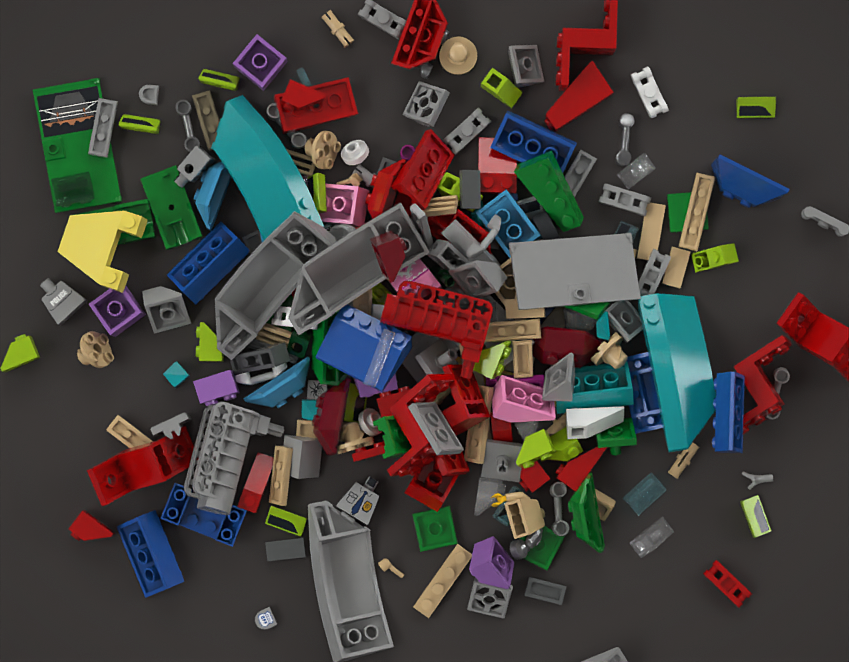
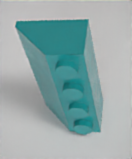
(599, 387)

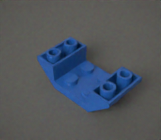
(183, 511)

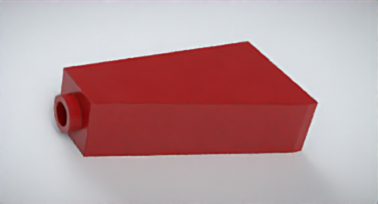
(581, 96)

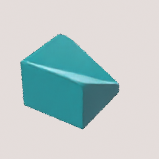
(176, 374)

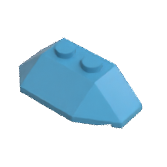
(212, 193)
(282, 387)

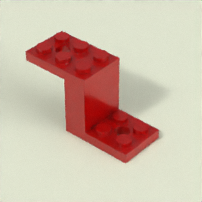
(586, 42)
(817, 333)
(759, 384)
(385, 402)
(466, 413)
(421, 450)
(141, 466)

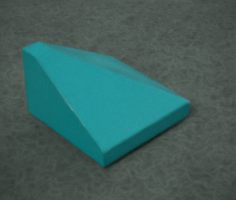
(603, 326)
(308, 409)

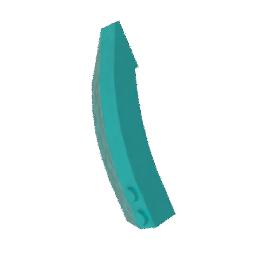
(261, 167)
(678, 366)

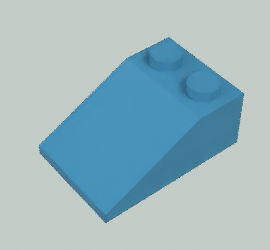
(514, 222)

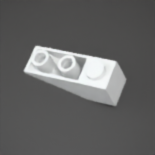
(589, 421)

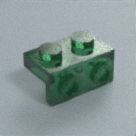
(73, 189)

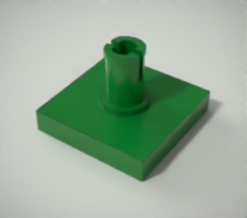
(617, 436)

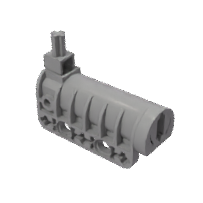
(223, 454)

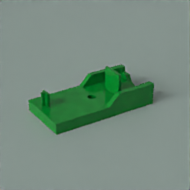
(139, 208)
(175, 225)
(395, 440)

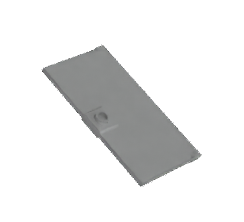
(574, 271)

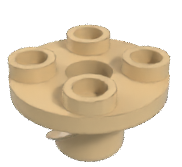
(458, 55)
(323, 149)
(95, 350)
(611, 352)
(353, 438)

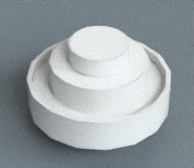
(355, 152)
(366, 420)

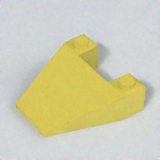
(92, 241)

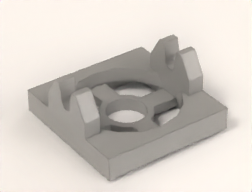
(420, 89)
(171, 425)
(474, 605)

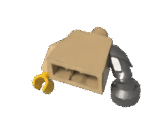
(525, 519)

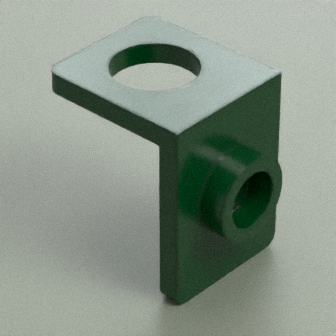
(302, 339)

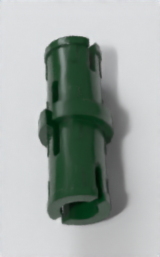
(442, 276)

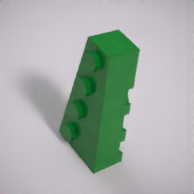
(551, 190)

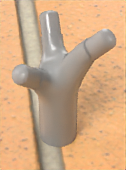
(757, 479)

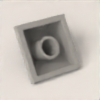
(479, 278)
(165, 309)

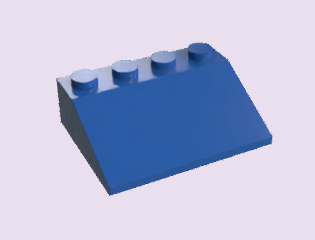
(353, 342)

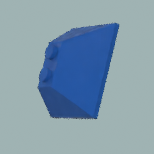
(745, 184)
(645, 410)

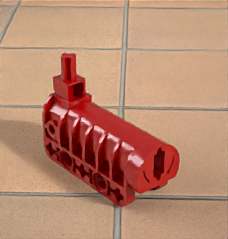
(440, 319)

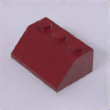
(390, 253)

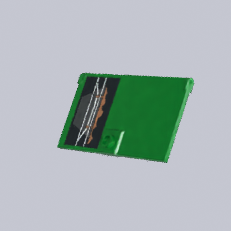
(66, 127)

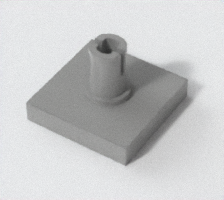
(436, 357)
(501, 460)

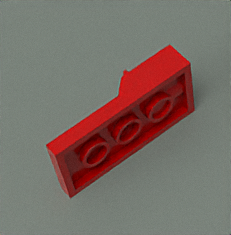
(337, 105)
(420, 183)

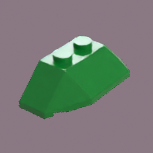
(325, 373)
(586, 515)

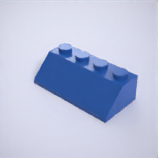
(525, 140)
(208, 263)
(729, 412)
(150, 553)

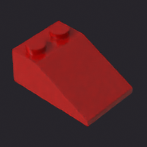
(495, 169)
(430, 486)

